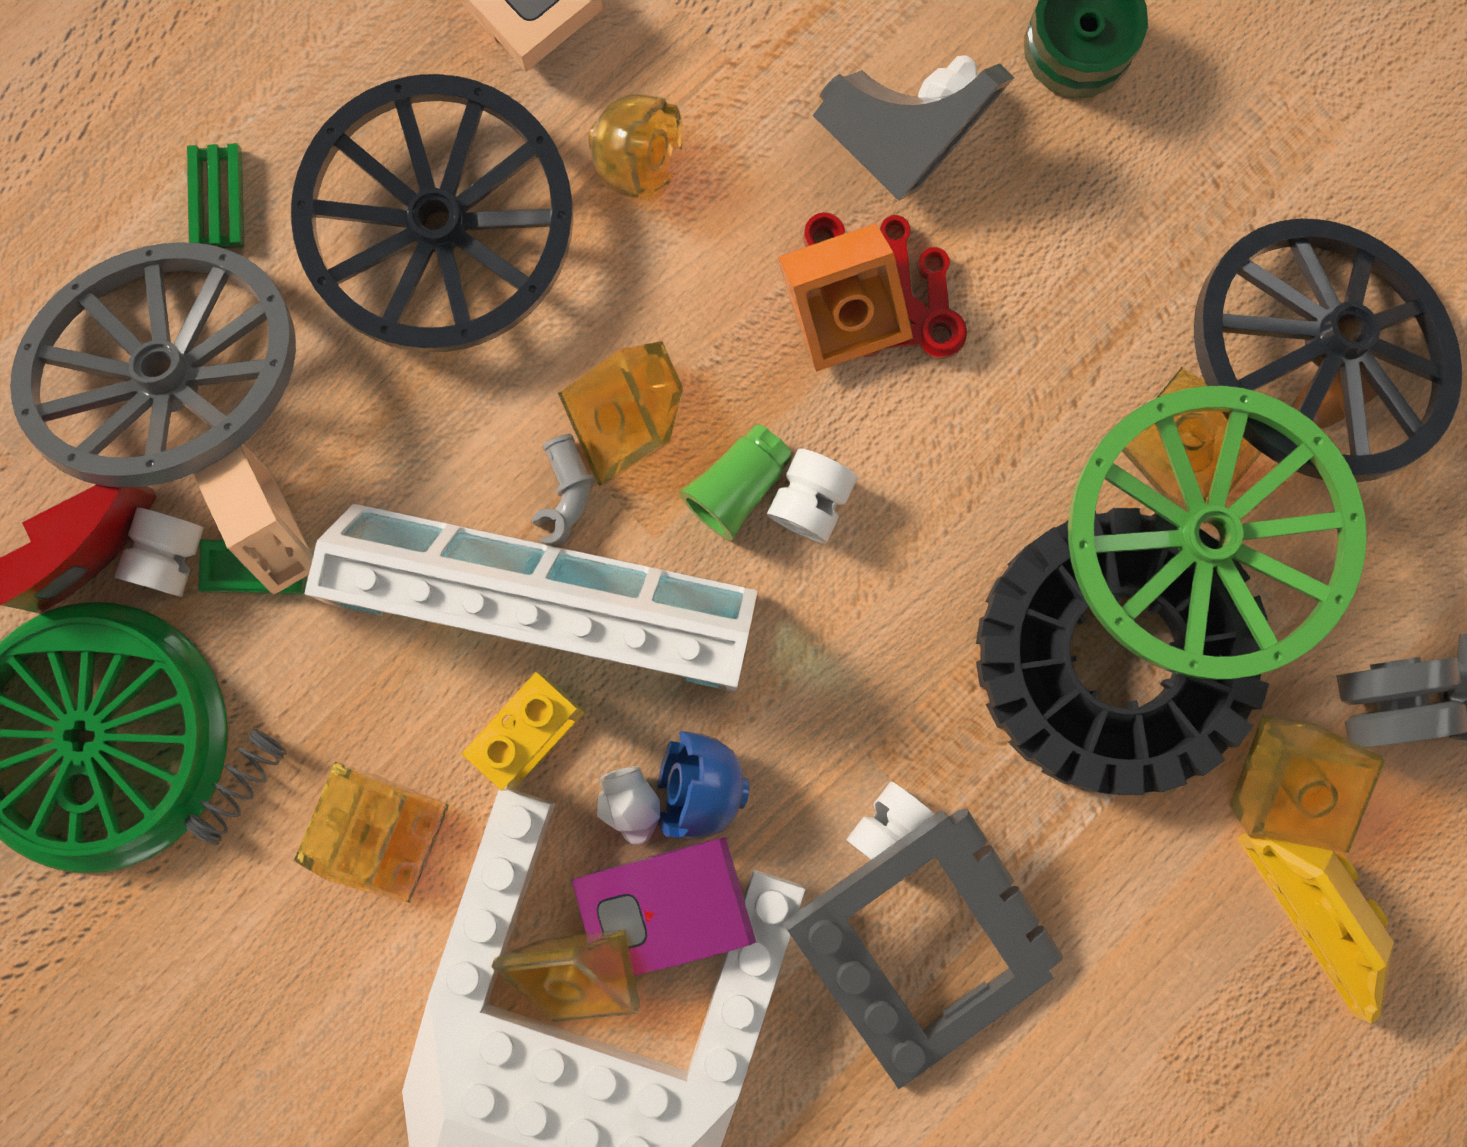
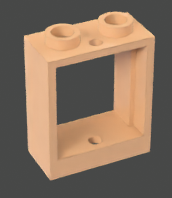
(255, 519)

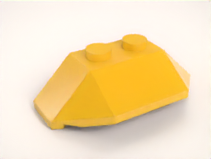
(1331, 918)

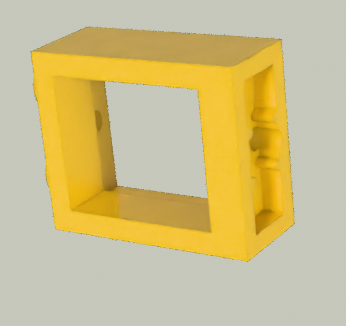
(536, 723)

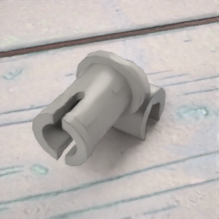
(573, 488)

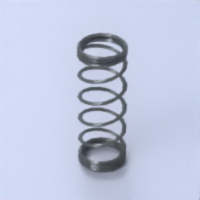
(204, 830)

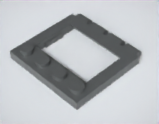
(862, 987)

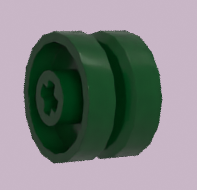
(1084, 44)

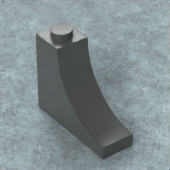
(903, 135)

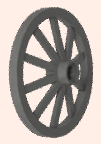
(158, 370)

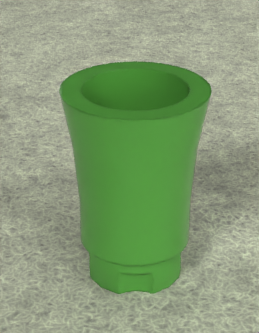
(737, 481)

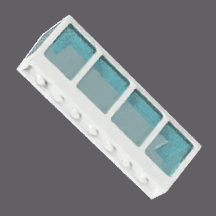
(534, 594)

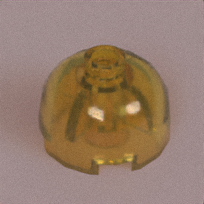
(635, 144)

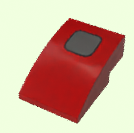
(69, 546)

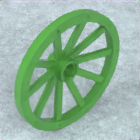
(1312, 444)

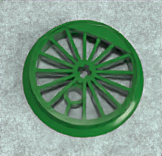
(126, 633)

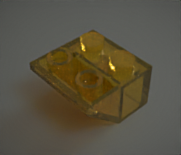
(371, 833)

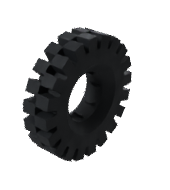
(1063, 725)

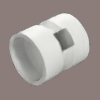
(813, 493)
(159, 551)
(894, 818)

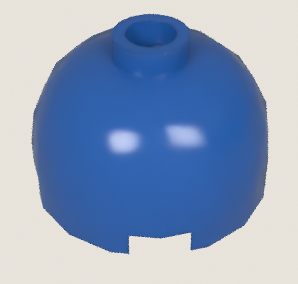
(702, 787)

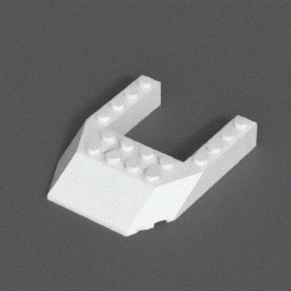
(522, 1083)

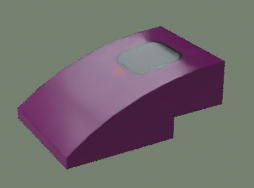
(670, 905)

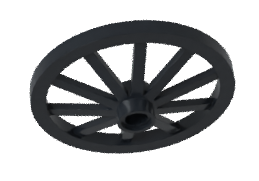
(401, 94)
(1336, 340)

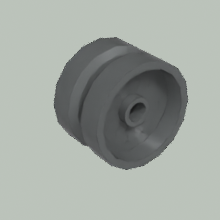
(1403, 701)

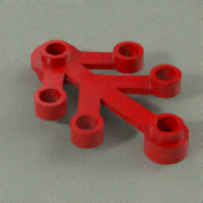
(923, 318)

